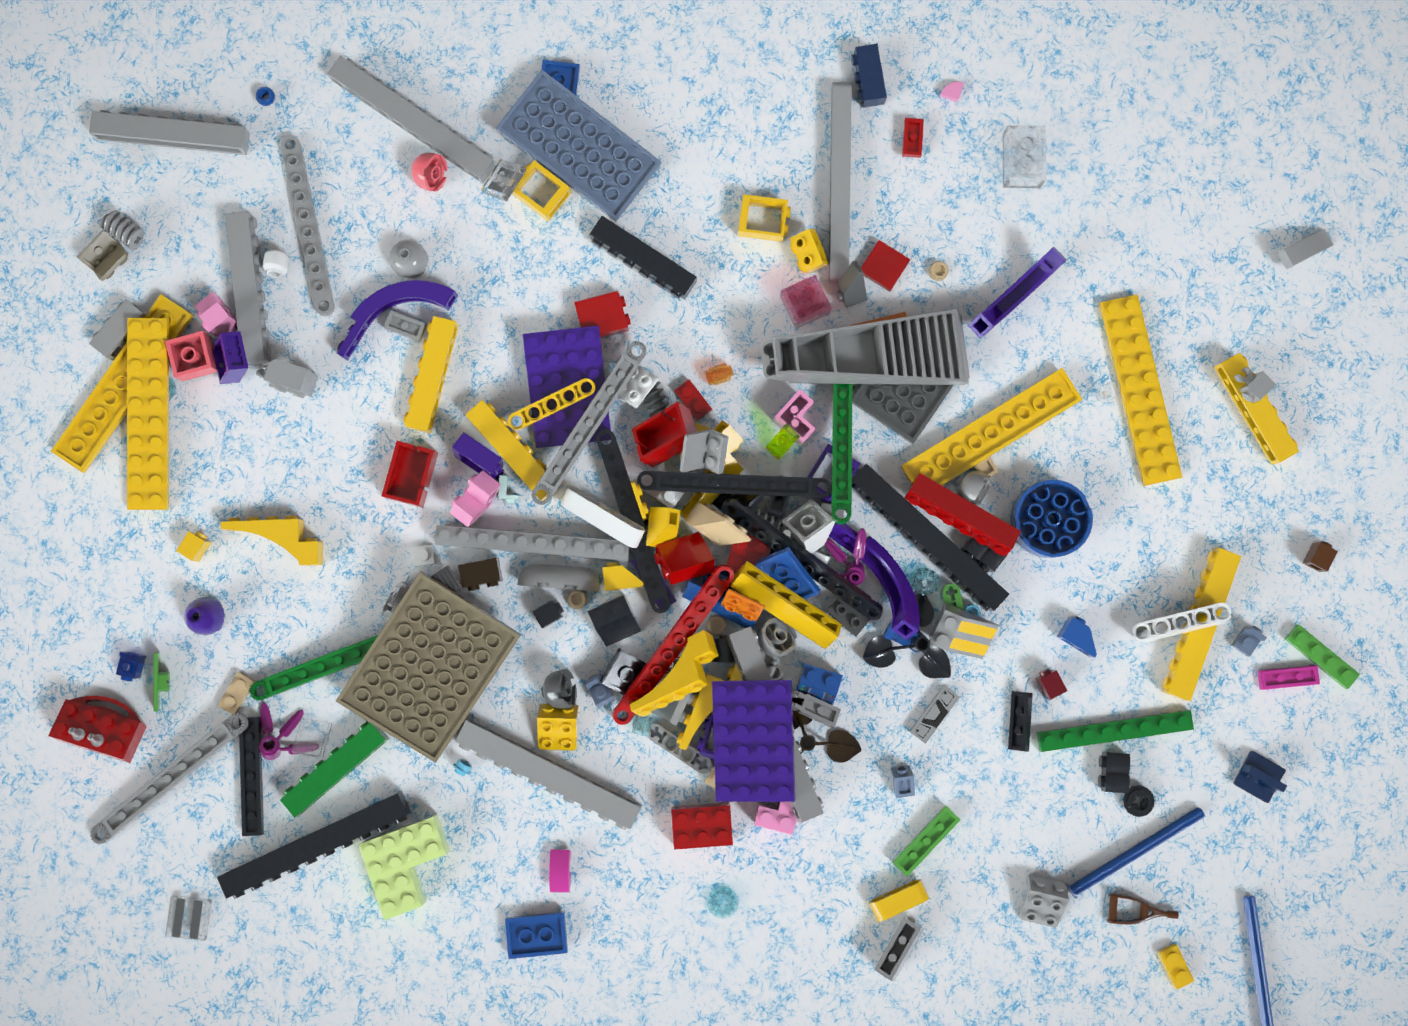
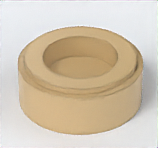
(938, 271)
(577, 599)
(716, 625)

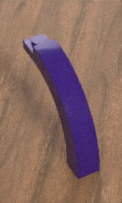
(1017, 293)

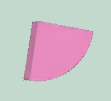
(952, 91)

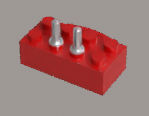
(99, 728)

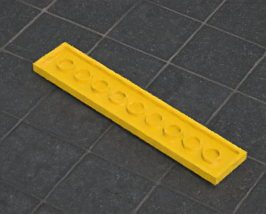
(1140, 390)
(108, 400)
(147, 414)
(995, 430)

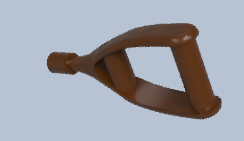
(1143, 911)

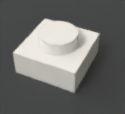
(424, 555)

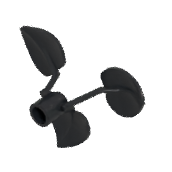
(933, 663)

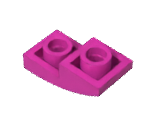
(559, 871)

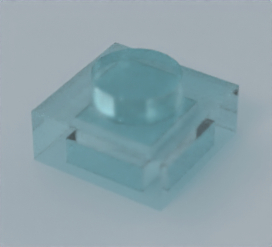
(642, 725)

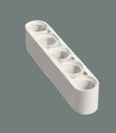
(602, 517)
(1190, 616)

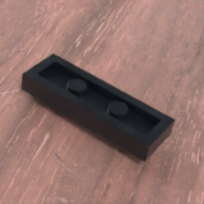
(1020, 721)

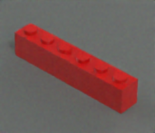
(962, 515)

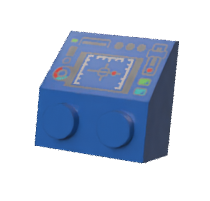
(819, 683)

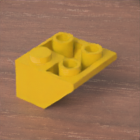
(662, 525)

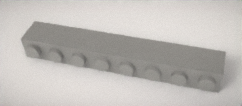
(169, 132)
(247, 286)

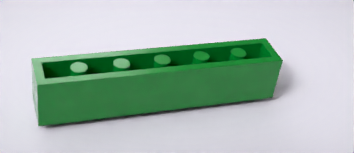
(334, 769)

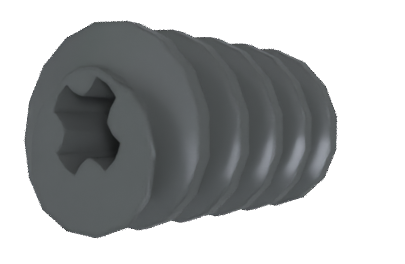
(655, 401)

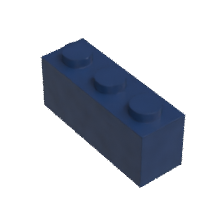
(869, 75)

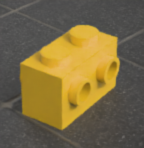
(808, 251)

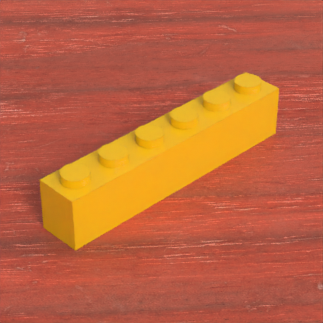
(431, 374)
(1260, 416)
(508, 445)
(786, 605)

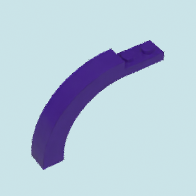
(387, 298)
(892, 578)

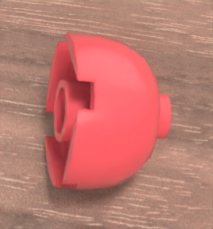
(429, 171)

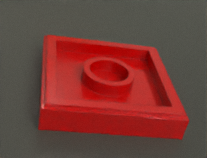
(884, 265)

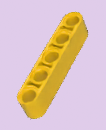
(562, 403)

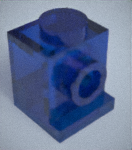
(136, 664)

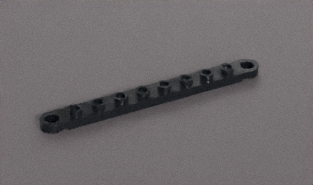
(734, 484)
(629, 508)
(815, 567)

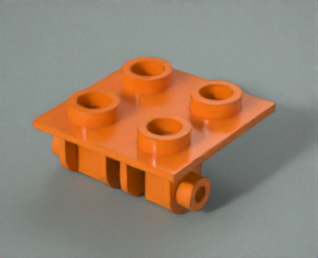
(743, 605)

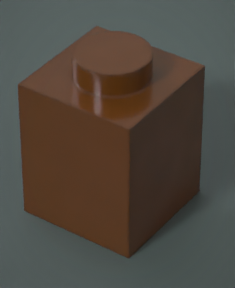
(1320, 556)

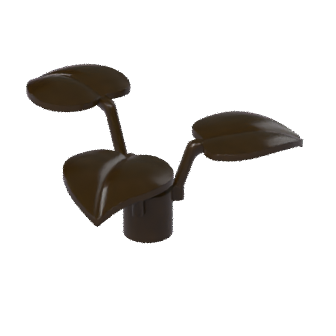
(841, 744)

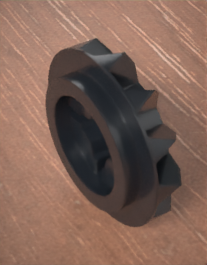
(1146, 804)

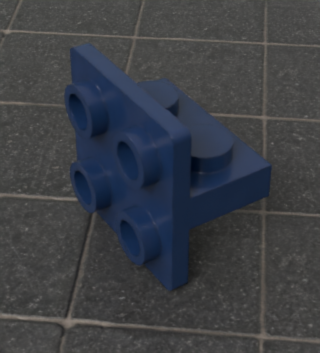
(1260, 777)

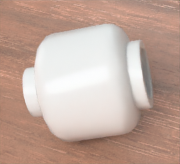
(275, 263)

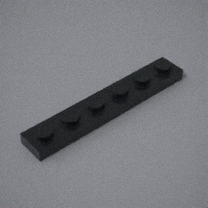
(251, 778)

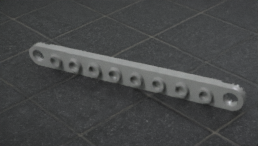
(307, 225)
(589, 422)
(168, 778)

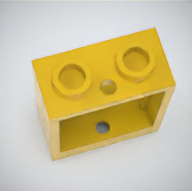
(750, 200)
(554, 203)

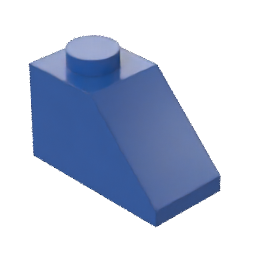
(1078, 636)

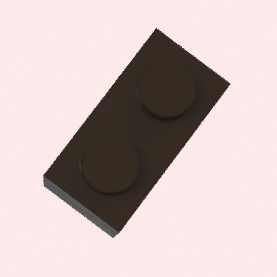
(480, 573)

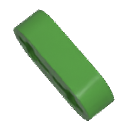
(957, 599)

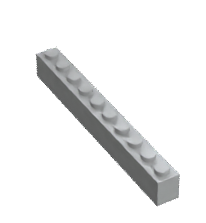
(411, 119)
(531, 543)
(752, 667)
(549, 774)

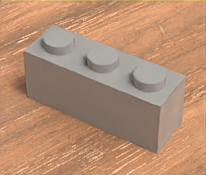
(113, 334)
(899, 949)

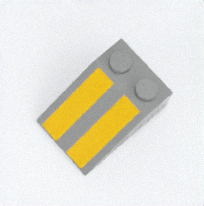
(962, 632)

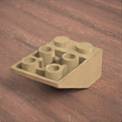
(716, 525)

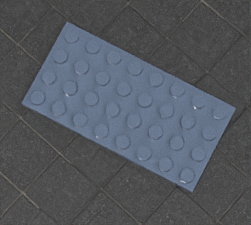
(578, 145)

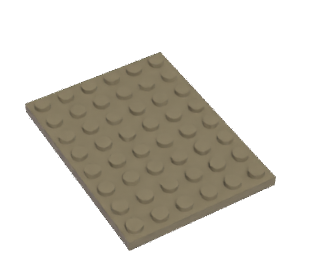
(428, 667)

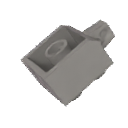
(288, 378)

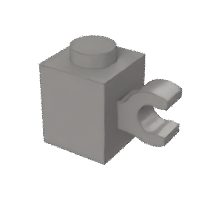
(1256, 385)

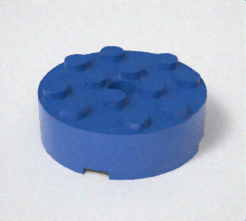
(1071, 516)

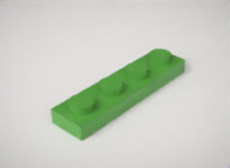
(1322, 656)
(926, 841)

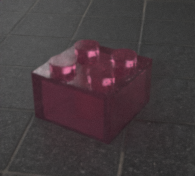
(805, 302)

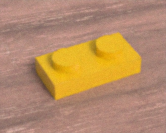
(1175, 966)

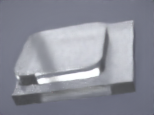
(312, 737)

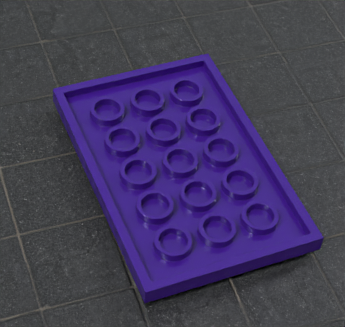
(554, 362)
(753, 741)

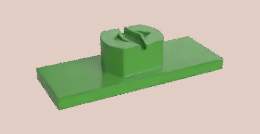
(160, 682)

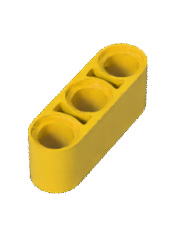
(899, 900)

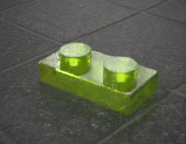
(782, 441)

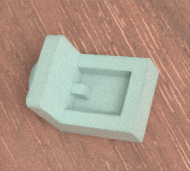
(503, 492)

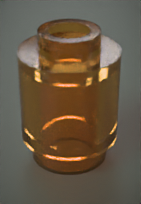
(719, 374)

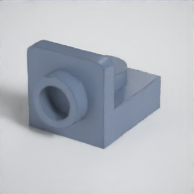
(1248, 640)
(600, 693)
(903, 781)

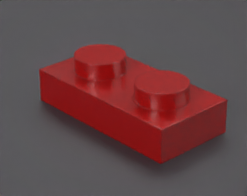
(912, 137)
(693, 400)

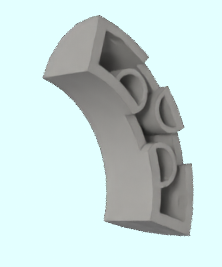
(559, 577)

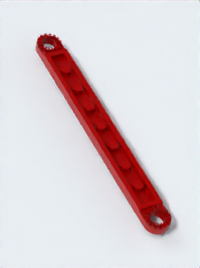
(674, 642)

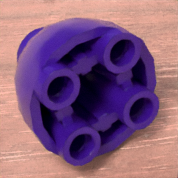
(210, 617)

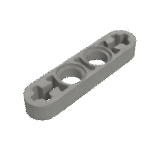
(677, 751)

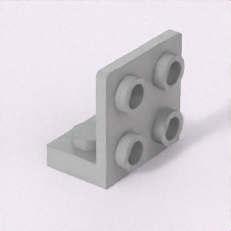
(704, 450)

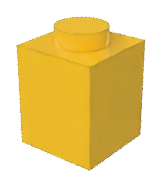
(194, 546)

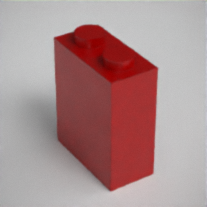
(604, 312)
(684, 558)

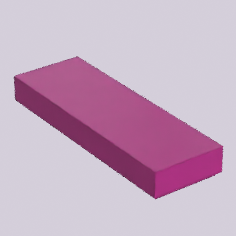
(1288, 677)

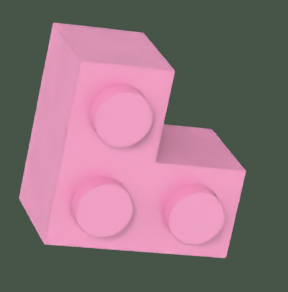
(216, 315)
(793, 413)
(476, 498)
(776, 818)

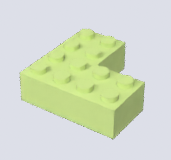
(392, 860)

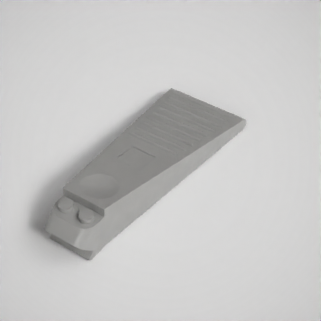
(893, 351)

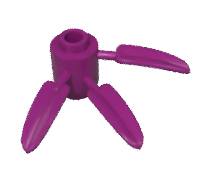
(855, 569)
(272, 742)

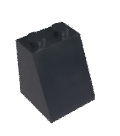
(614, 620)

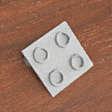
(638, 387)

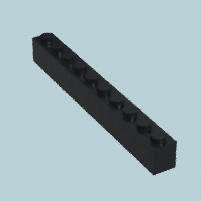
(928, 538)
(313, 845)

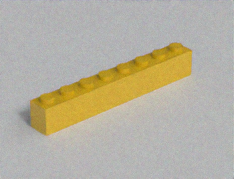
(1194, 645)

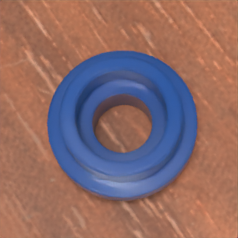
(261, 92)

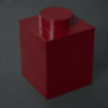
(1050, 683)

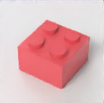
(191, 356)

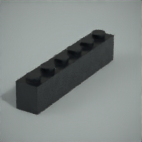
(643, 258)

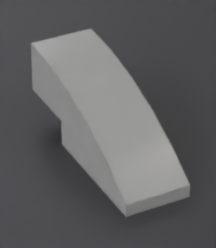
(1305, 249)

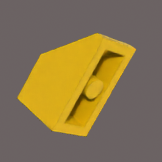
(619, 578)

